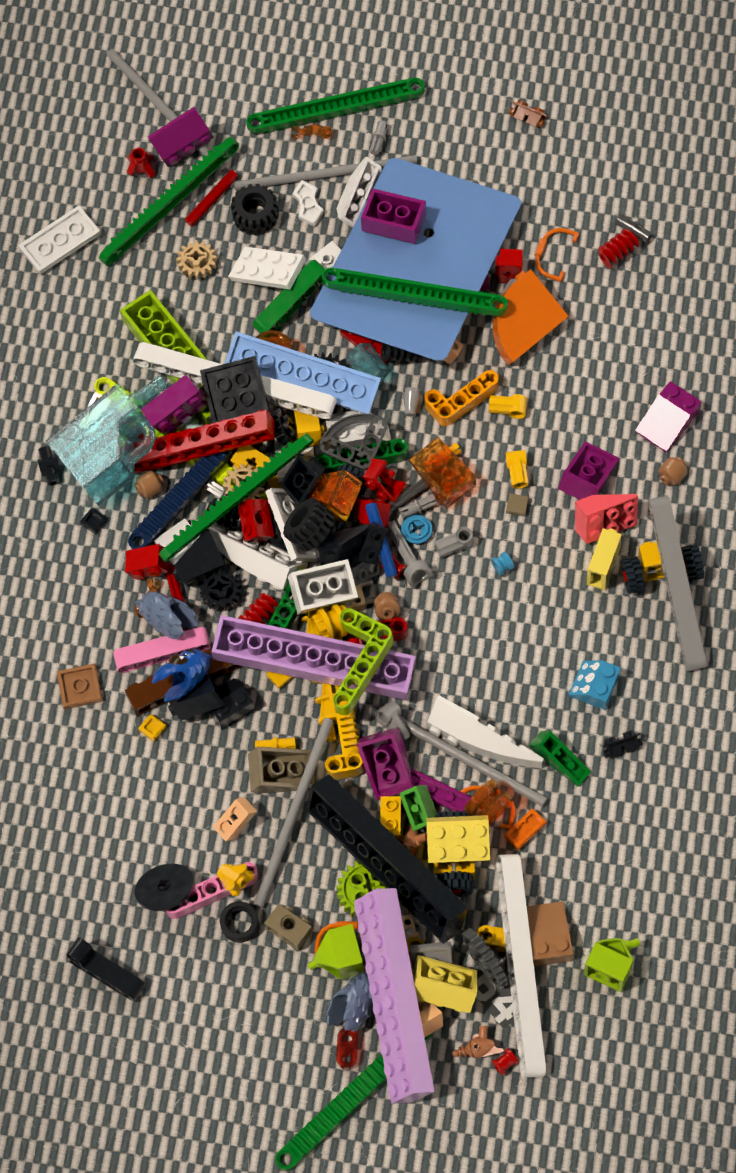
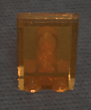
(443, 472)

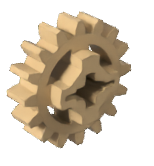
(196, 259)
(236, 478)

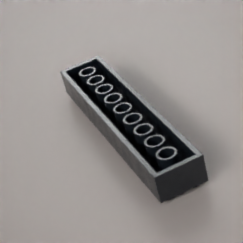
(386, 858)

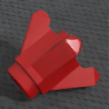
(139, 162)

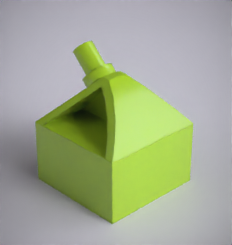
(339, 953)
(611, 962)

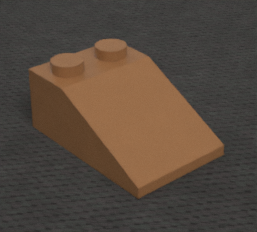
(549, 934)

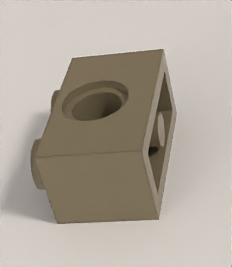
(294, 937)

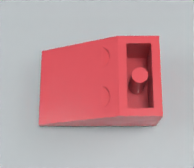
(605, 512)

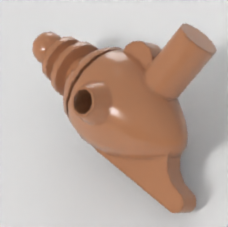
(412, 839)
(478, 1046)

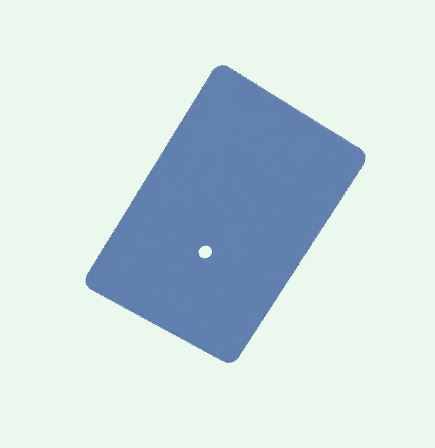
(467, 235)

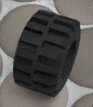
(250, 197)
(308, 524)

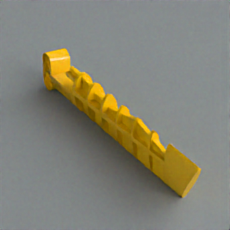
(345, 725)

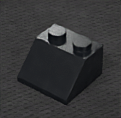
(302, 477)
(236, 704)

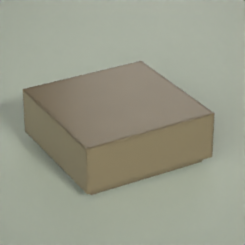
(517, 504)

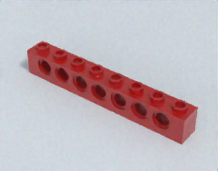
(207, 440)

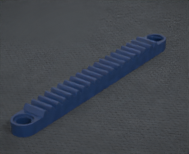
(179, 497)

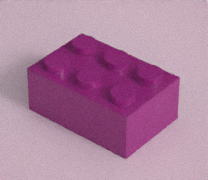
(393, 216)
(175, 405)

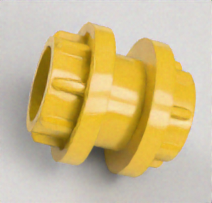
(328, 623)

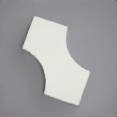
(310, 210)

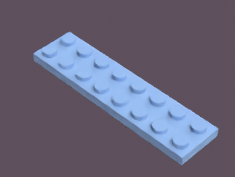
(349, 387)

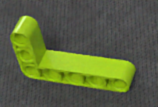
(364, 659)

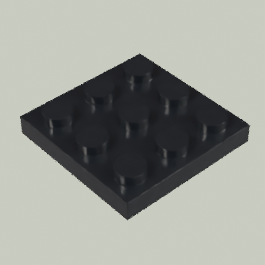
(234, 389)

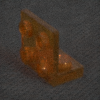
(337, 491)

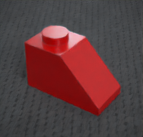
(383, 509)

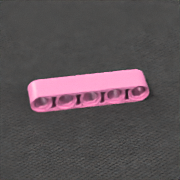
(159, 650)
(204, 898)

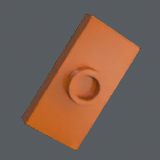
(525, 829)

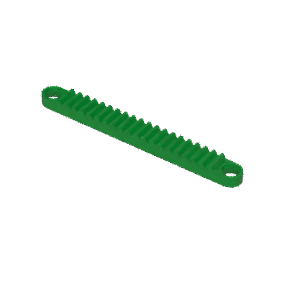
(335, 105)
(168, 200)
(414, 292)
(234, 498)
(334, 1113)

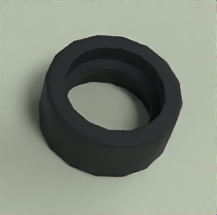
(239, 937)

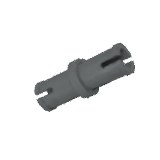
(634, 227)

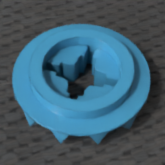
(419, 522)

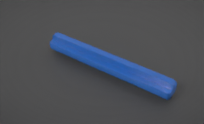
(385, 553)

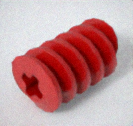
(617, 246)
(260, 609)

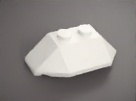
(358, 190)
(351, 434)

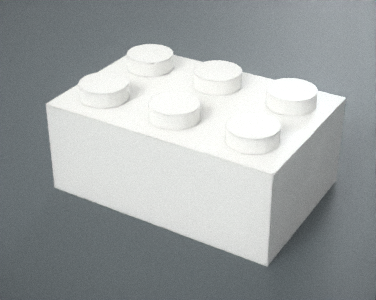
(322, 586)

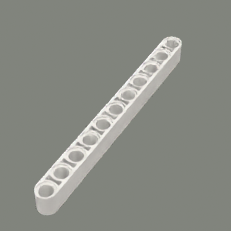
(277, 391)
(520, 966)

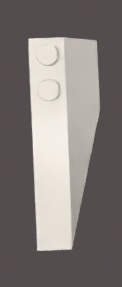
(264, 562)
(464, 729)

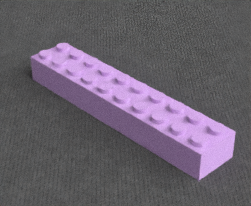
(307, 656)
(393, 996)

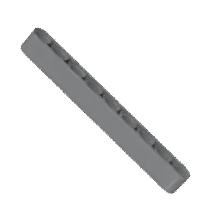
(677, 583)

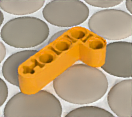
(485, 384)

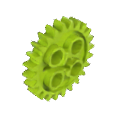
(349, 892)

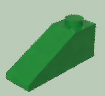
(559, 757)

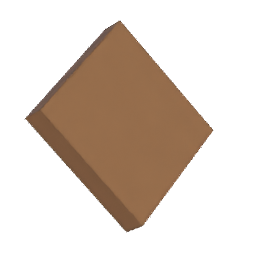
(79, 686)

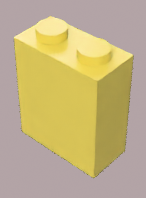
(603, 559)

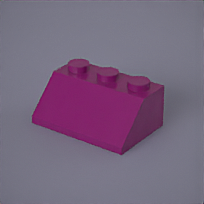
(181, 137)

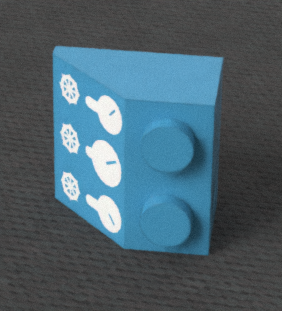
(595, 683)

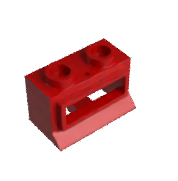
(393, 487)

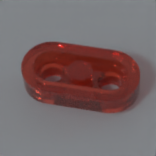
(347, 1049)

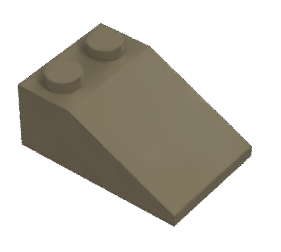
(277, 769)

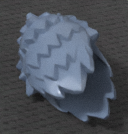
(166, 614)
(351, 1004)

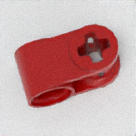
(392, 624)

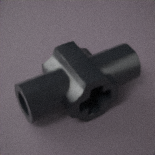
(48, 465)

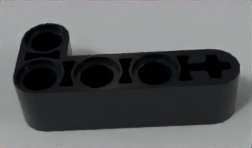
(104, 970)

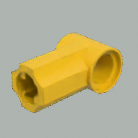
(513, 405)
(517, 465)

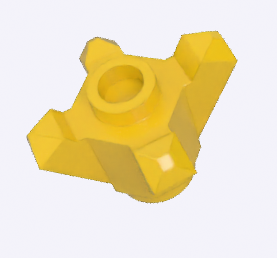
(234, 877)

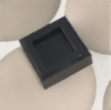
(93, 521)

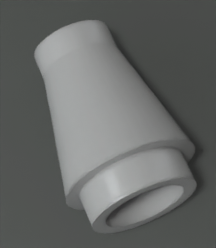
(411, 400)

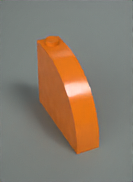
(529, 316)

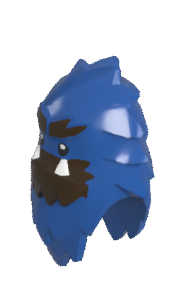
(186, 670)

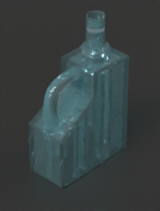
(100, 439)

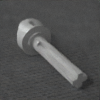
(416, 570)

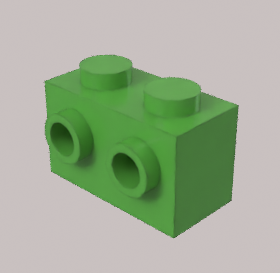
(418, 806)

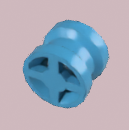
(502, 563)

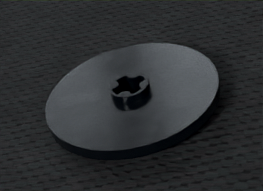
(164, 887)

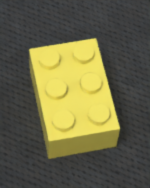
(458, 839)
(444, 984)

